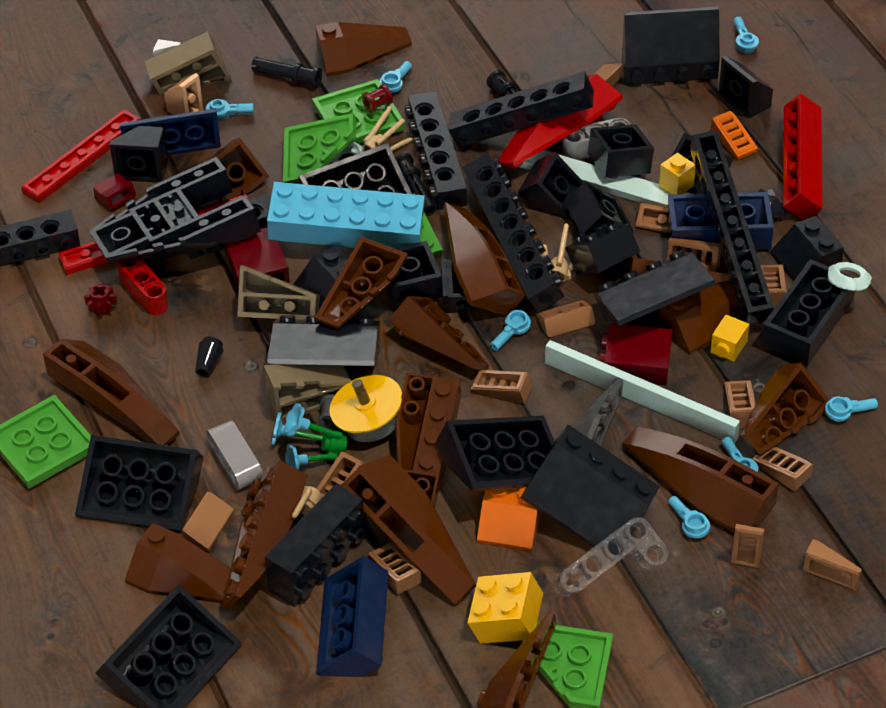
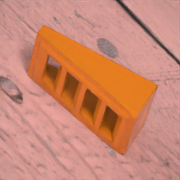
(729, 122)

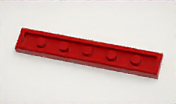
(76, 159)

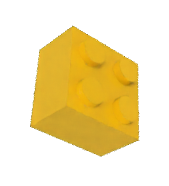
(505, 607)

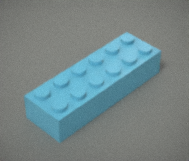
(343, 215)

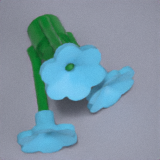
(331, 442)

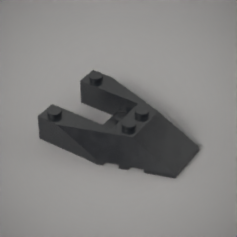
(165, 218)

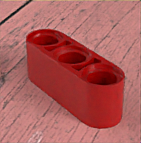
(143, 286)

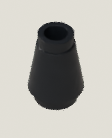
(208, 355)

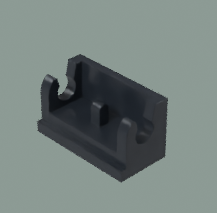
(453, 296)

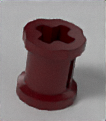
(369, 98)

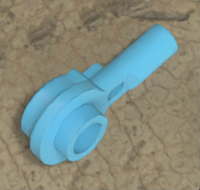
(745, 41)
(393, 78)
(224, 109)
(515, 323)
(840, 408)
(734, 453)
(694, 523)

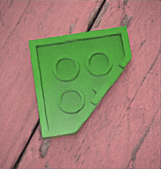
(315, 144)
(577, 665)

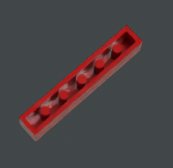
(802, 157)

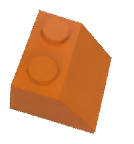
(508, 520)

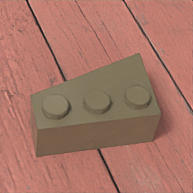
(191, 57)
(270, 297)
(302, 385)

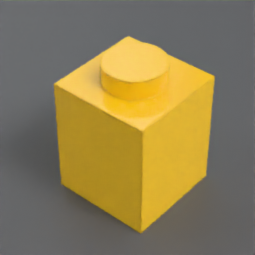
(677, 175)
(729, 338)

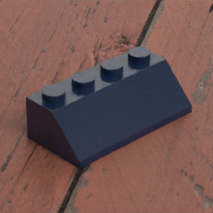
(184, 131)
(691, 218)
(353, 620)

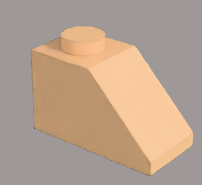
(184, 96)

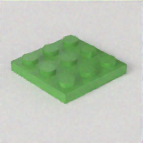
(350, 101)
(42, 441)

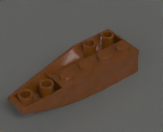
(481, 263)
(108, 388)
(422, 415)
(705, 478)
(264, 523)
(412, 523)

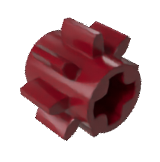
(100, 299)

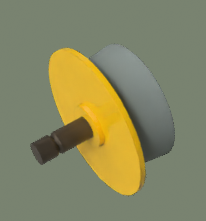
(367, 407)

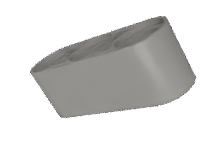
(577, 143)
(234, 454)

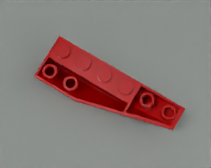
(540, 136)

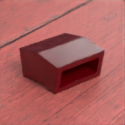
(114, 191)

